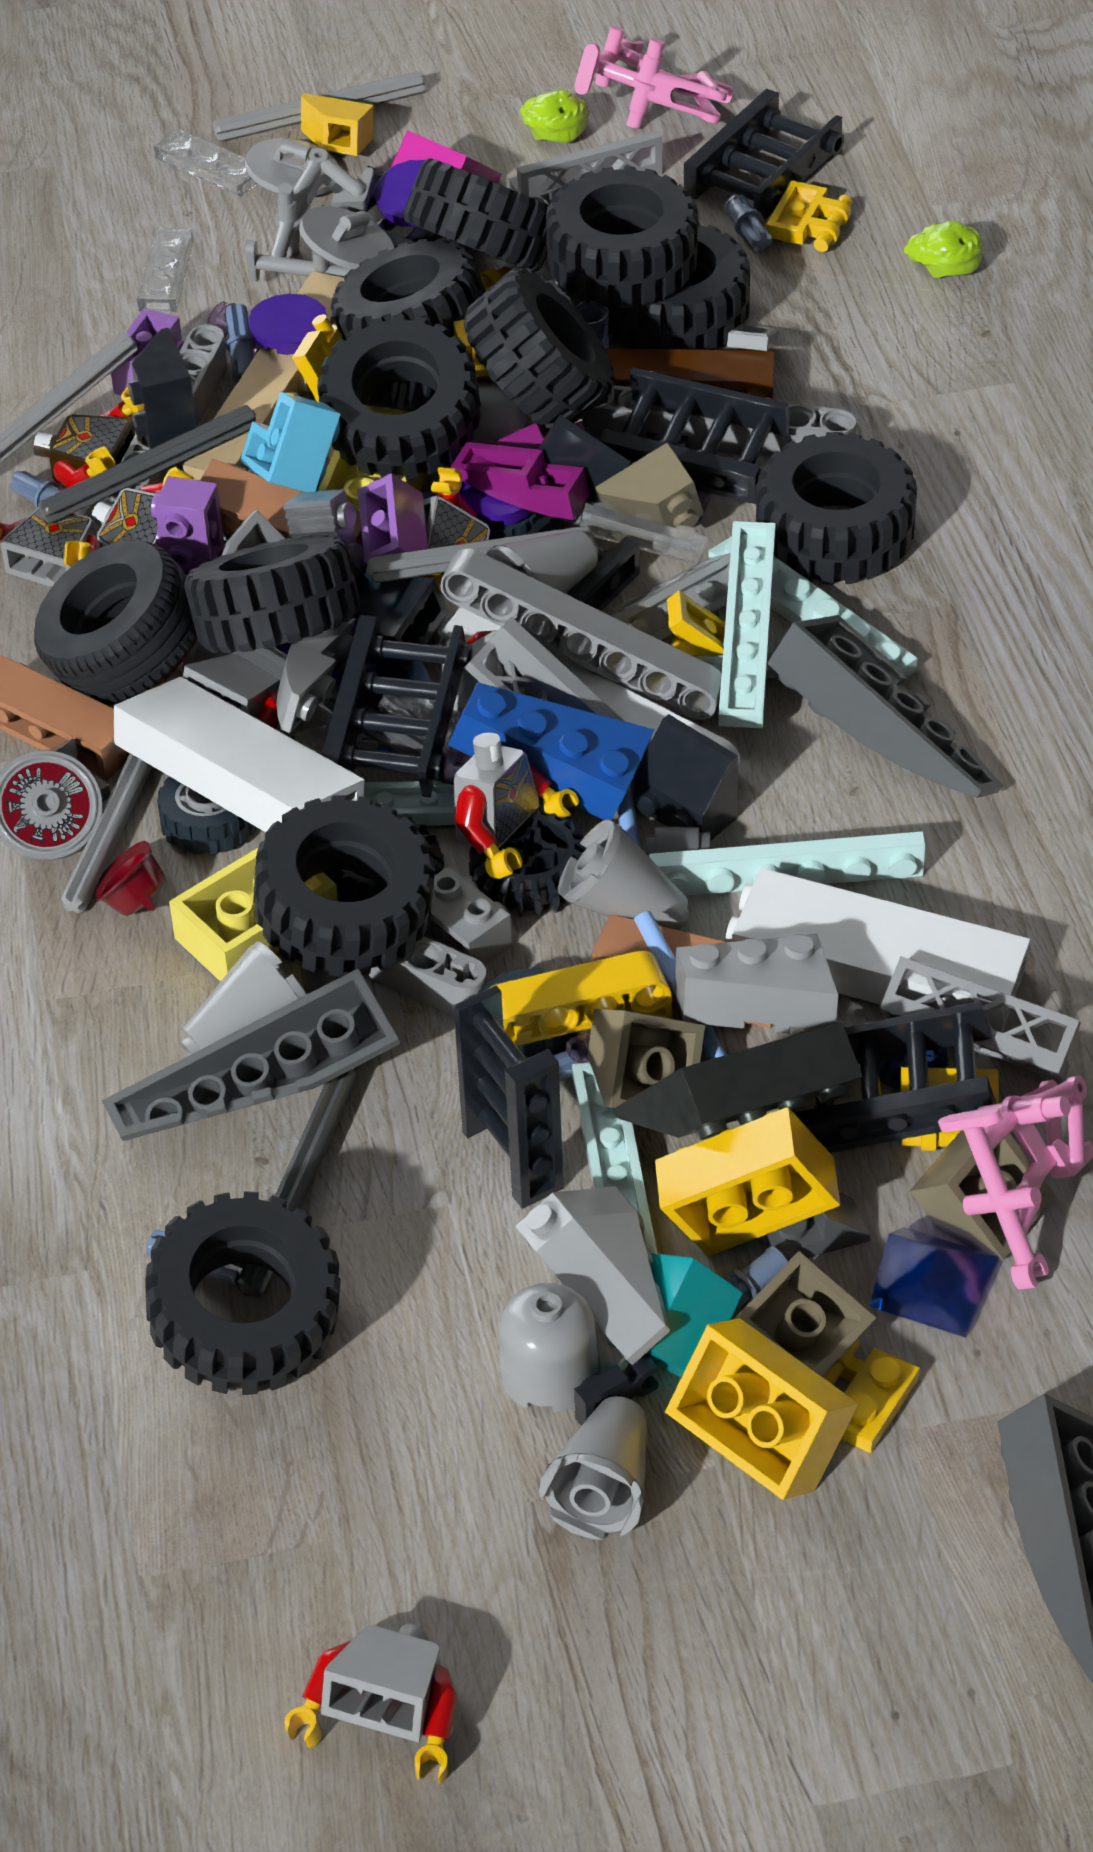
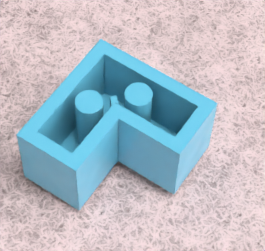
(294, 444)

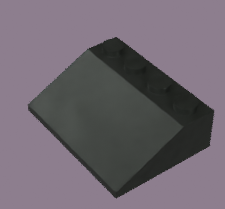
(747, 1084)

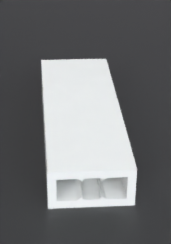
(227, 753)
(869, 935)

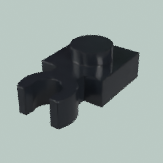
(631, 1382)

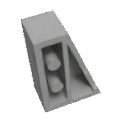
(757, 982)

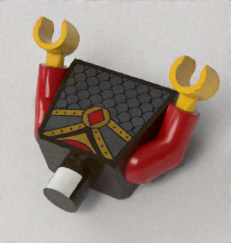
(88, 443)

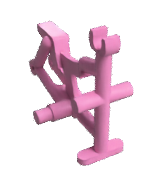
(649, 80)
(1019, 1206)

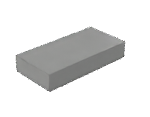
(753, 337)

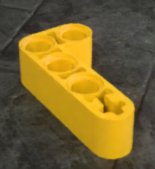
(566, 998)

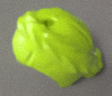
(555, 116)
(946, 249)

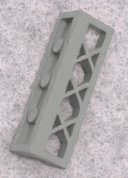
(638, 152)
(703, 583)
(534, 667)
(1002, 1045)

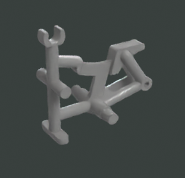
(294, 203)

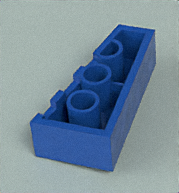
(565, 744)

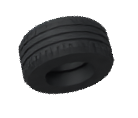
(116, 622)

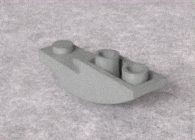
(309, 672)

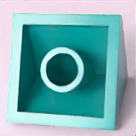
(692, 1301)

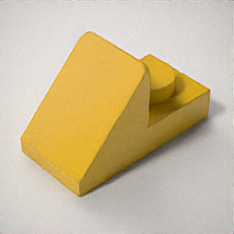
(695, 628)

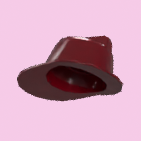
(131, 881)

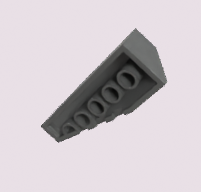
(867, 699)
(262, 1061)
(1051, 1493)

